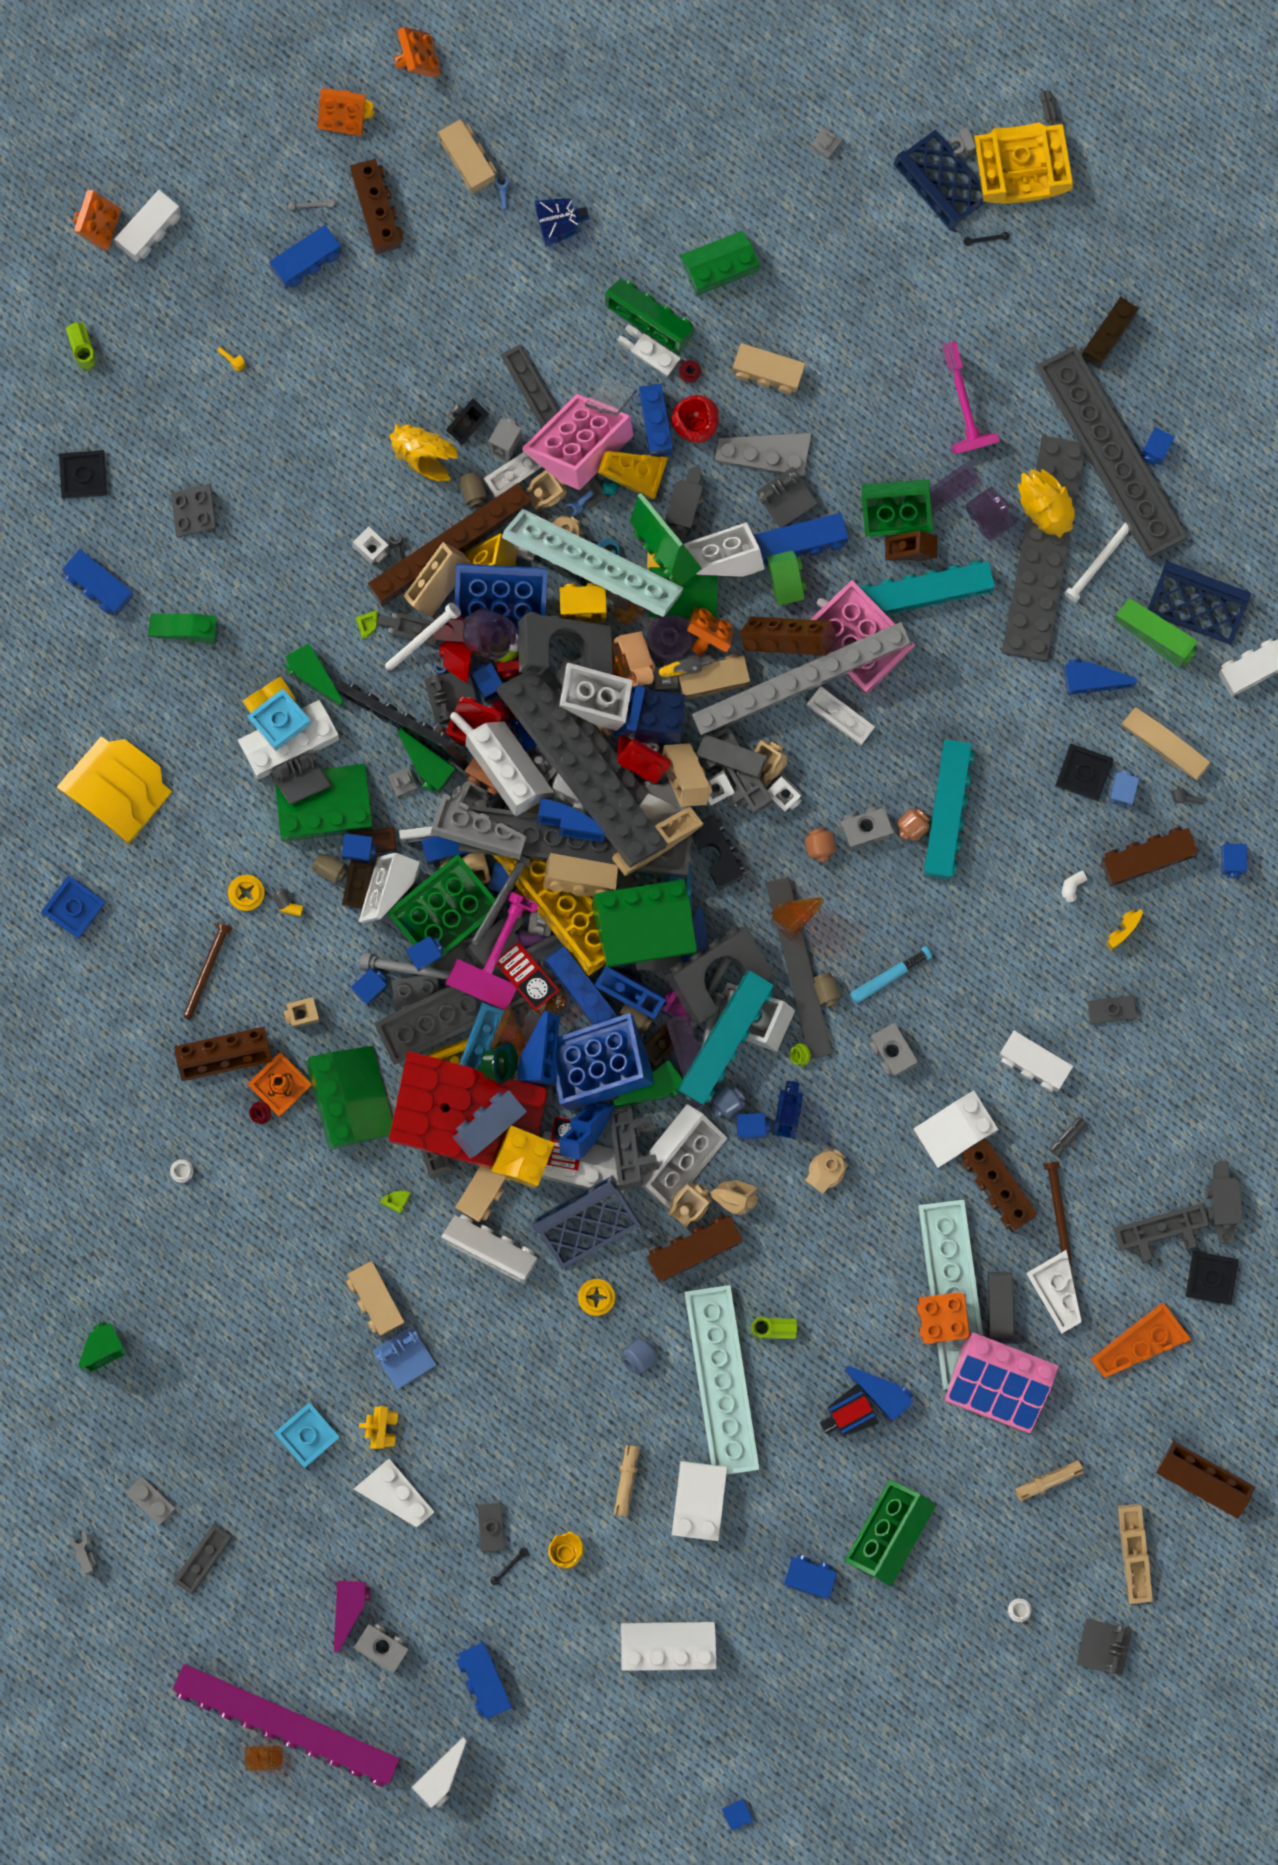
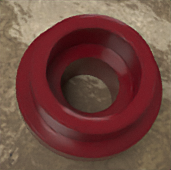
(689, 377)
(260, 1112)

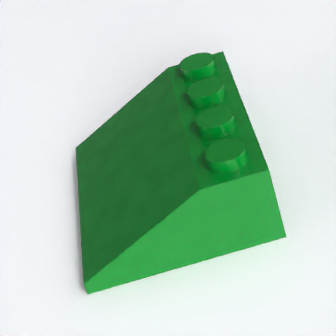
(331, 811)
(444, 907)
(644, 923)
(350, 1096)

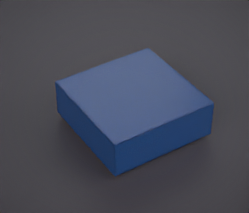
(737, 1814)

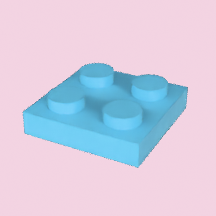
(279, 719)
(307, 1435)

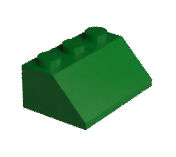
(720, 263)
(897, 507)
(697, 591)
(102, 1347)

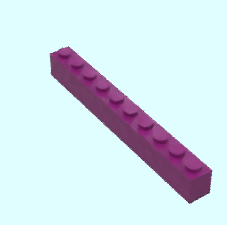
(286, 1724)

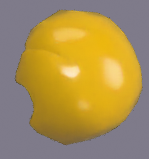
(566, 1550)

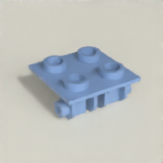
(404, 1357)

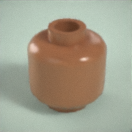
(914, 825)
(820, 844)

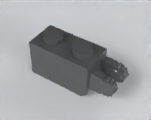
(481, 954)

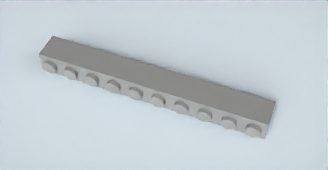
(802, 679)

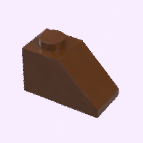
(911, 547)

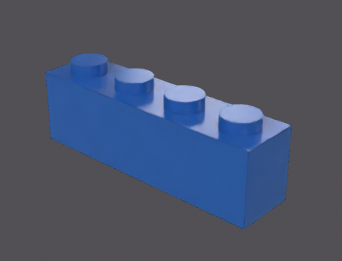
(804, 537)
(579, 986)

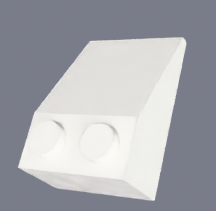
(727, 552)
(596, 696)
(389, 881)
(772, 1023)
(955, 1129)
(699, 1500)
(439, 1778)

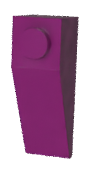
(349, 1606)

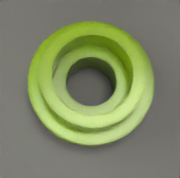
(800, 1055)

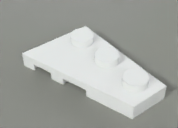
(1056, 1289)
(395, 1493)

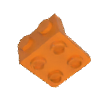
(943, 1318)

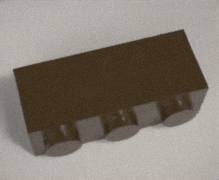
(1110, 332)

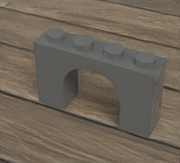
(591, 639)
(688, 977)

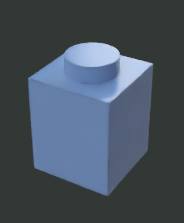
(1124, 789)

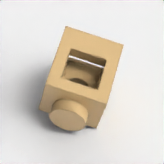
(306, 1005)

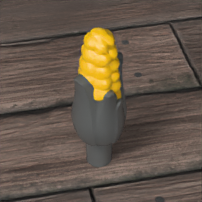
(688, 665)

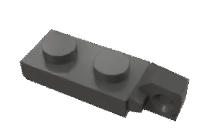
(406, 626)

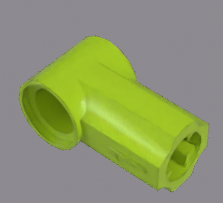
(81, 344)
(776, 1328)

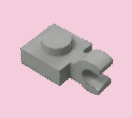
(86, 1559)

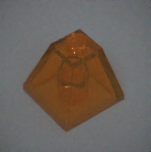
(795, 915)
(509, 1032)

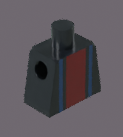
(849, 1413)

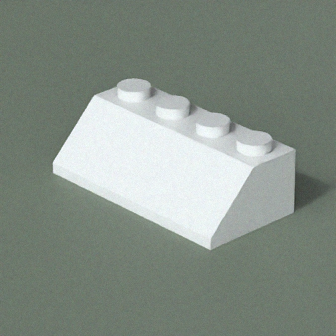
(312, 739)
(508, 766)
(682, 1154)
(593, 1168)
(489, 1249)
(668, 1646)

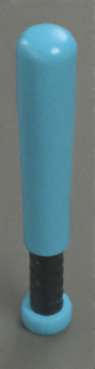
(880, 981)

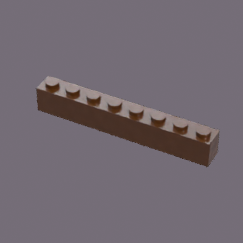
(460, 536)

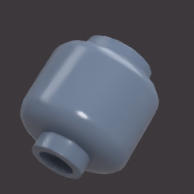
(728, 1101)
(640, 1355)

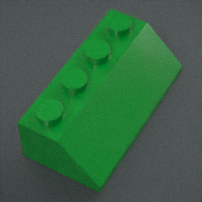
(649, 316)
(663, 542)
(890, 1532)

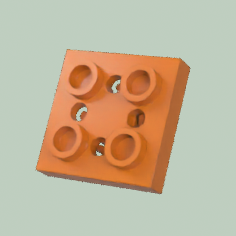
(417, 53)
(341, 107)
(93, 218)
(709, 631)
(280, 1067)

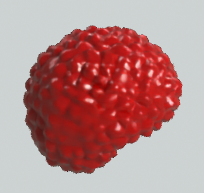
(696, 418)

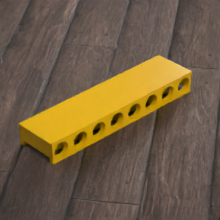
(564, 913)

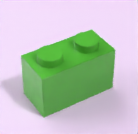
(786, 578)

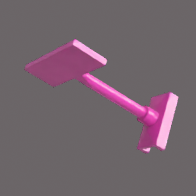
(974, 439)
(482, 982)

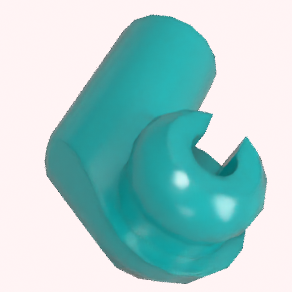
(610, 488)

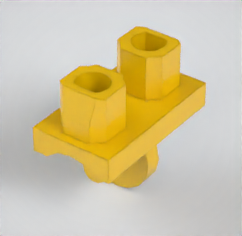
(376, 1427)

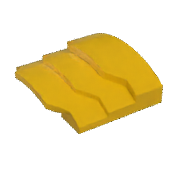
(1023, 163)
(117, 786)

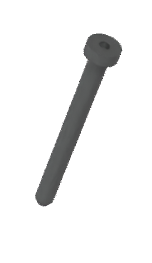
(500, 900)

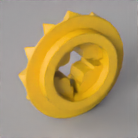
(246, 882)
(588, 1289)

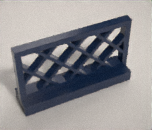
(925, 186)
(1204, 583)
(572, 1208)

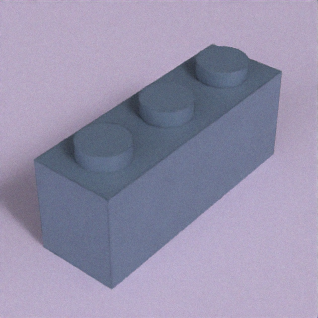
(488, 1123)

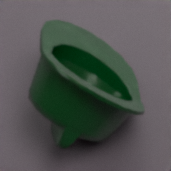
(499, 1063)

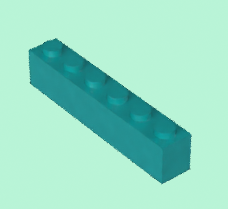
(931, 588)
(947, 809)
(725, 1037)

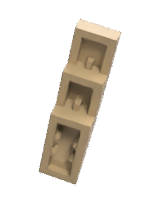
(1166, 744)
(672, 830)
(1134, 1553)

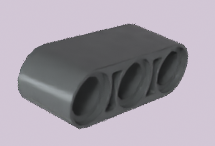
(1001, 1305)

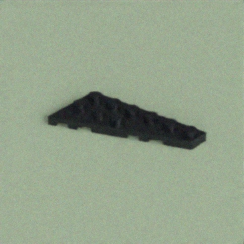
(421, 732)

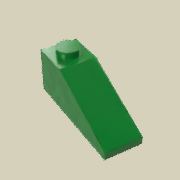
(184, 627)
(311, 673)
(430, 768)
(665, 1085)

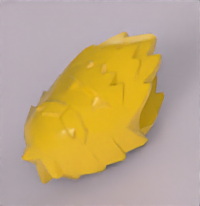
(421, 451)
(1046, 502)

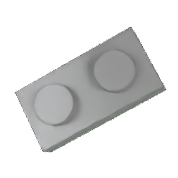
(150, 1500)

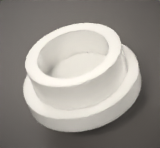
(181, 1171)
(1019, 1610)

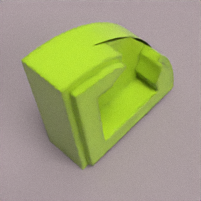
(367, 623)
(396, 1200)

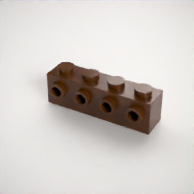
(375, 206)
(788, 635)
(1149, 856)
(222, 1054)
(999, 1185)
(694, 1249)
(1205, 1479)

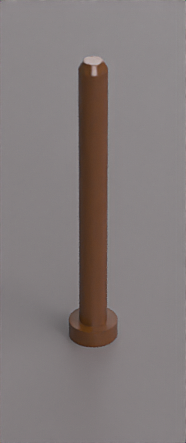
(207, 967)
(1058, 1206)

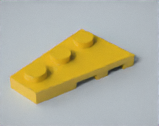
(634, 471)

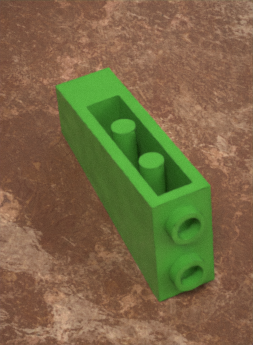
(1157, 633)

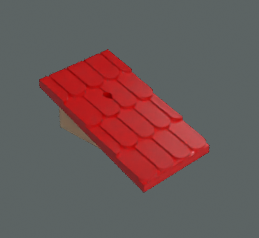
(442, 1095)

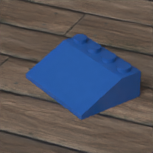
(501, 589)
(601, 1063)

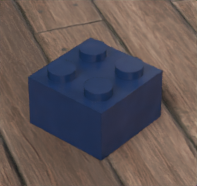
(661, 718)

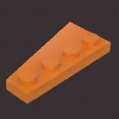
(1147, 1337)

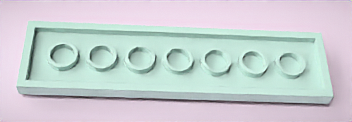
(592, 562)
(949, 1269)
(721, 1379)

